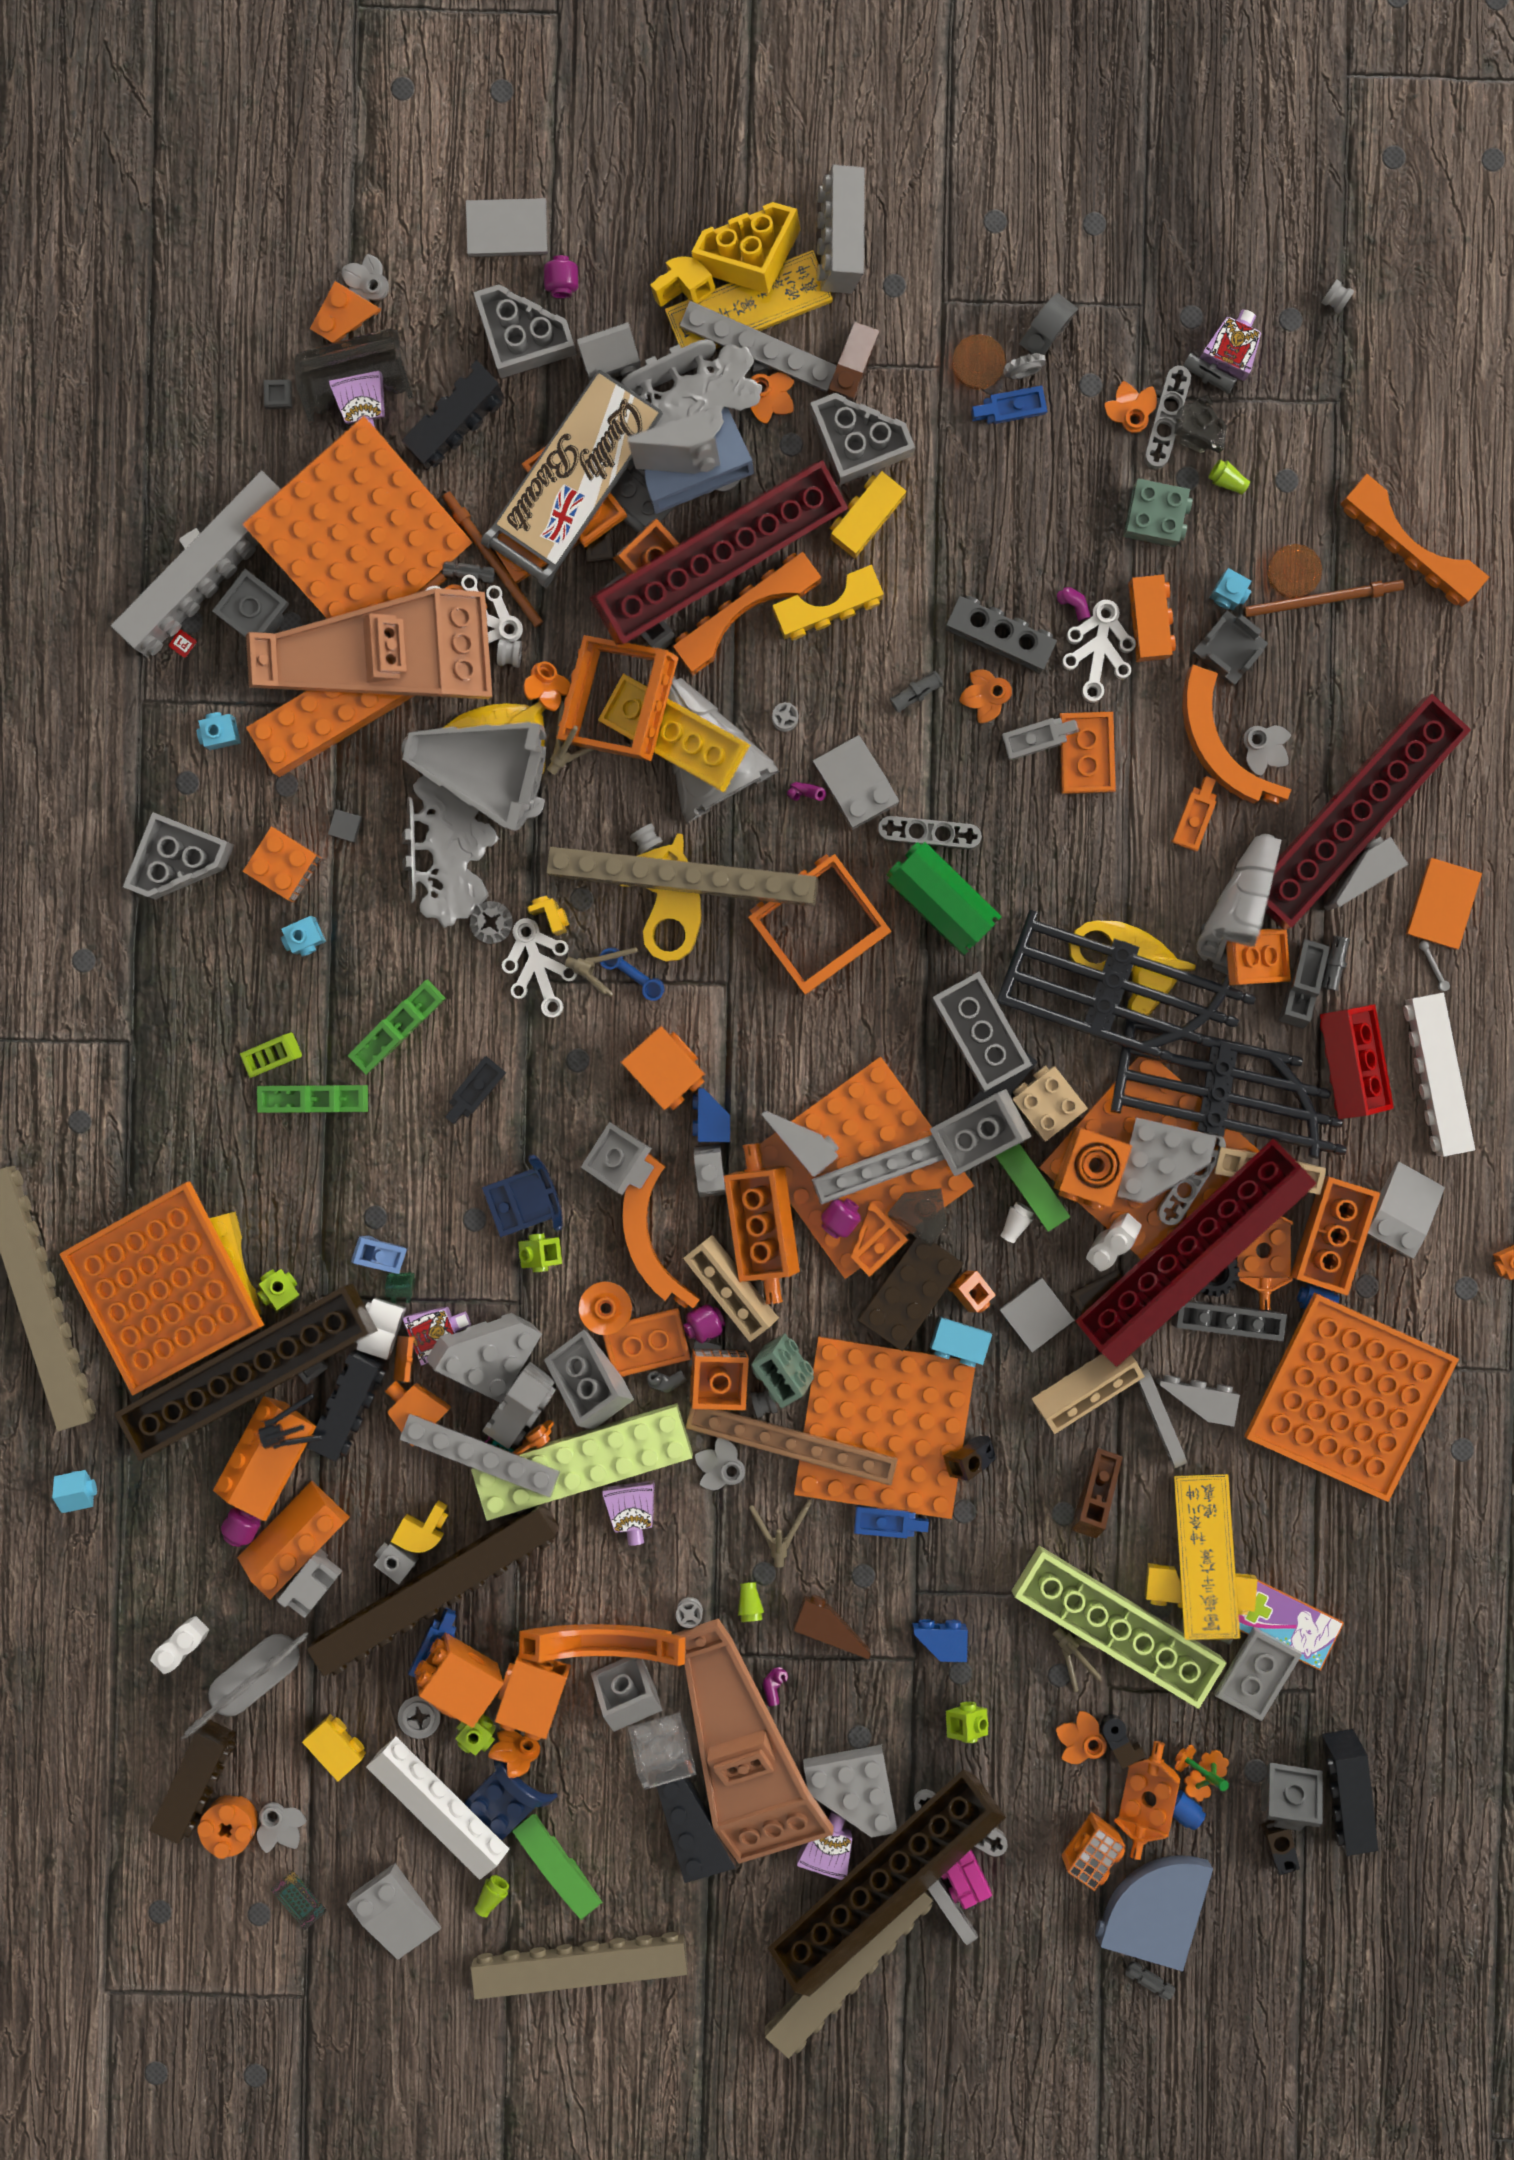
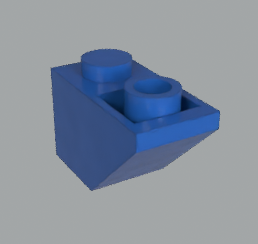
(713, 1119)
(945, 1640)

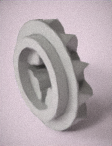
(1024, 366)
(490, 935)
(412, 1726)

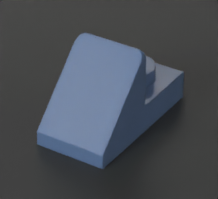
(378, 1254)

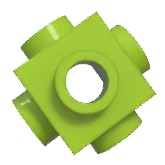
(540, 1252)
(280, 1299)
(967, 1722)
(483, 1728)

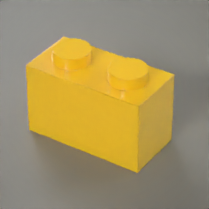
(334, 1747)

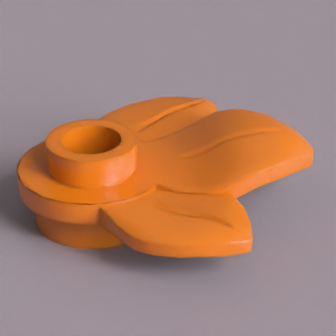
(775, 397)
(1130, 404)
(546, 685)
(982, 695)
(536, 1437)
(1077, 1737)
(512, 1751)

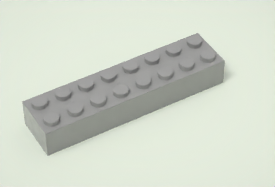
(195, 572)

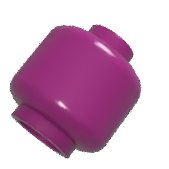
(561, 277)
(840, 1218)
(704, 1323)
(239, 1527)

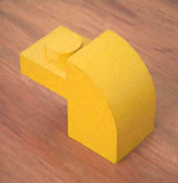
(684, 276)
(420, 1536)

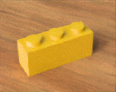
(867, 514)

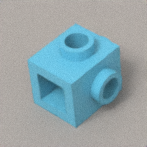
(1231, 590)
(218, 731)
(302, 936)
(74, 1491)

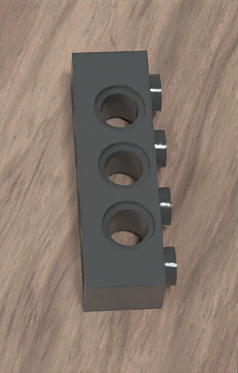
(985, 636)
(1231, 1320)

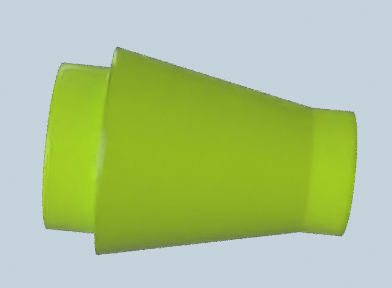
(1228, 477)
(749, 1603)
(492, 1893)

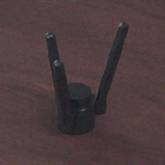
(274, 1435)

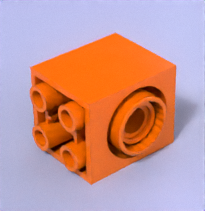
(665, 1068)
(1095, 1186)
(458, 1679)
(531, 1696)

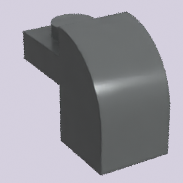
(1048, 324)

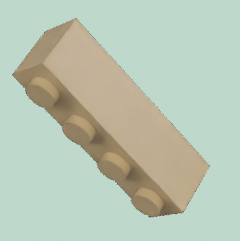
(737, 1298)
(1085, 1390)

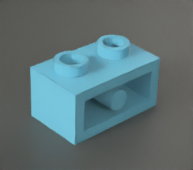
(960, 1341)

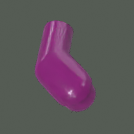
(1076, 599)
(806, 790)
(772, 1683)

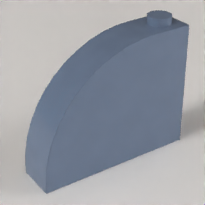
(674, 488)
(1156, 1910)

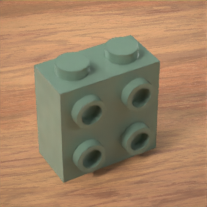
(1157, 513)
(783, 1370)

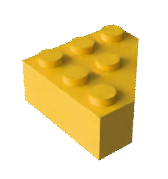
(750, 246)

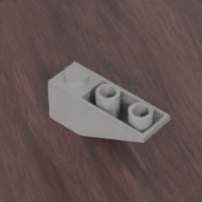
(1213, 1404)

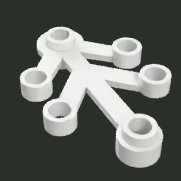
(496, 623)
(1100, 645)
(536, 963)

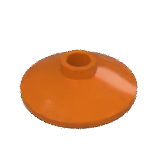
(591, 1312)

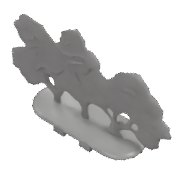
(699, 391)
(453, 841)
(251, 1677)

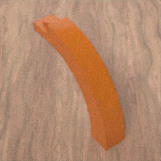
(1209, 748)
(639, 1243)
(601, 1640)

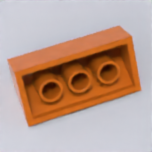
(256, 1474)
(291, 1539)

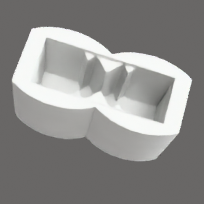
(1114, 1242)
(387, 1320)
(178, 1646)

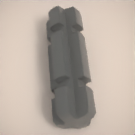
(450, 569)
(1150, 1980)

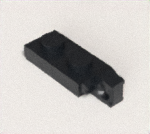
(475, 1089)

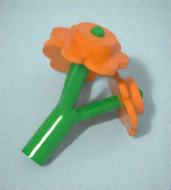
(1211, 1766)

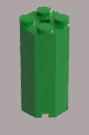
(942, 897)

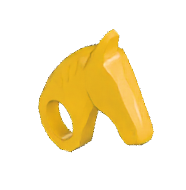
(500, 715)
(672, 905)
(1149, 948)

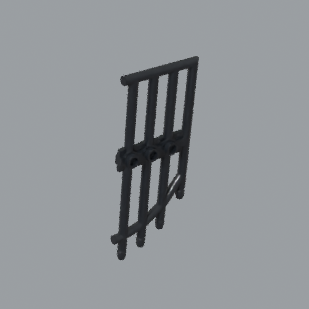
(1109, 991)
(1217, 1092)

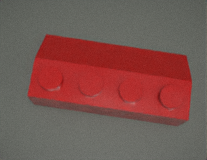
(1356, 1062)

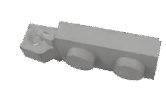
(1038, 737)

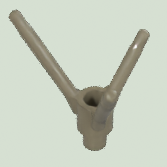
(561, 753)
(586, 967)
(780, 1545)
(1069, 1645)

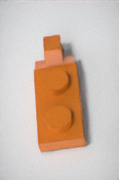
(1196, 816)

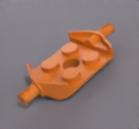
(1273, 1270)
(1136, 1817)

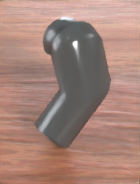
(665, 1383)

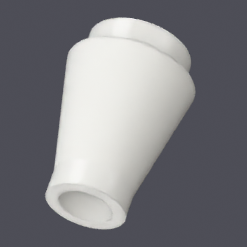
(1017, 1221)

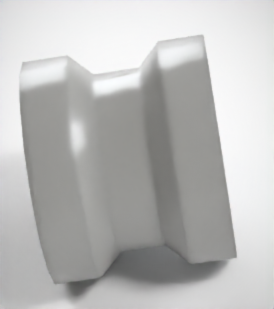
(1337, 296)
(509, 653)
(786, 712)
(646, 838)
(686, 1616)

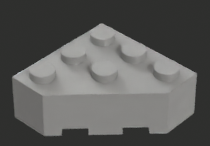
(521, 331)
(859, 437)
(174, 858)
(1162, 1159)
(486, 1354)
(520, 1406)
(854, 1787)

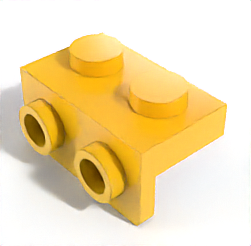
(556, 916)

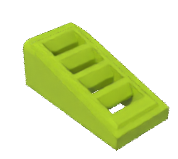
(287, 1050)

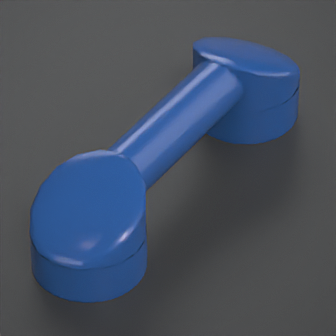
(652, 988)

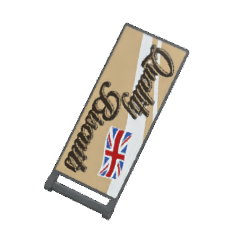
(572, 476)

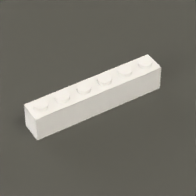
(1439, 1075)
(438, 1808)

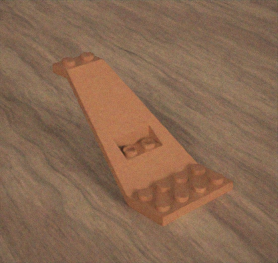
(434, 646)
(748, 1772)

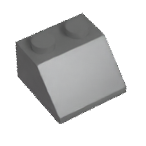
(610, 352)
(625, 1692)

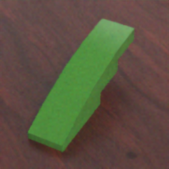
(396, 1027)
(312, 1098)
(1032, 1186)
(557, 1866)

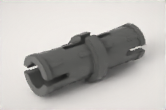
(1195, 364)
(916, 691)
(1335, 963)

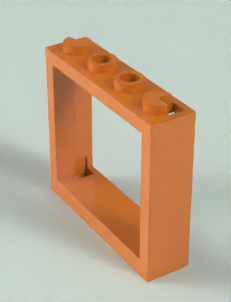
(653, 704)
(823, 865)

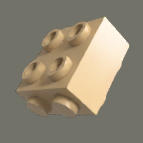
(1048, 1102)

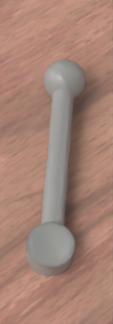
(1443, 985)

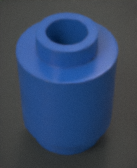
(1305, 1294)
(1188, 1811)

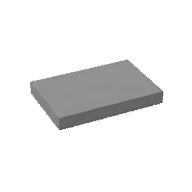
(506, 227)
(1257, 1673)

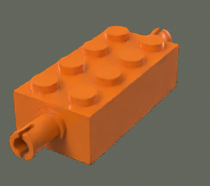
(761, 1223)

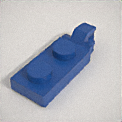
(1011, 406)
(888, 1522)
(435, 1631)

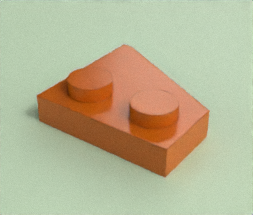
(342, 313)
(876, 1241)

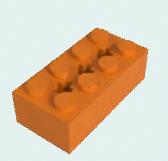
(1352, 1232)

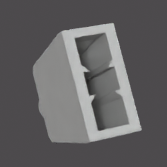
(709, 1170)

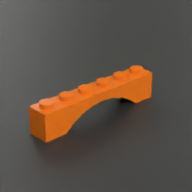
(1372, 507)
(792, 579)

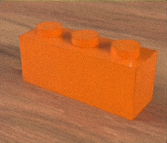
(1151, 618)

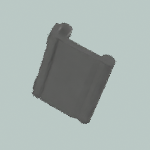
(634, 498)

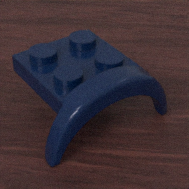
(524, 1200)
(505, 1801)

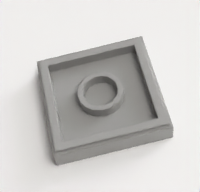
(1036, 1314)

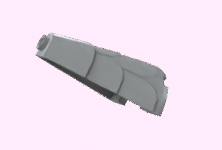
(483, 766)
(696, 795)
(1242, 903)

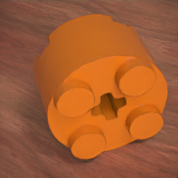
(213, 1827)

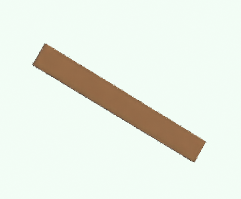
(793, 1444)

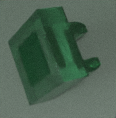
(399, 1286)

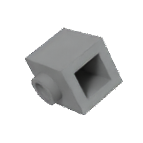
(394, 1561)

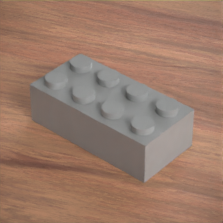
(841, 229)
(981, 1031)

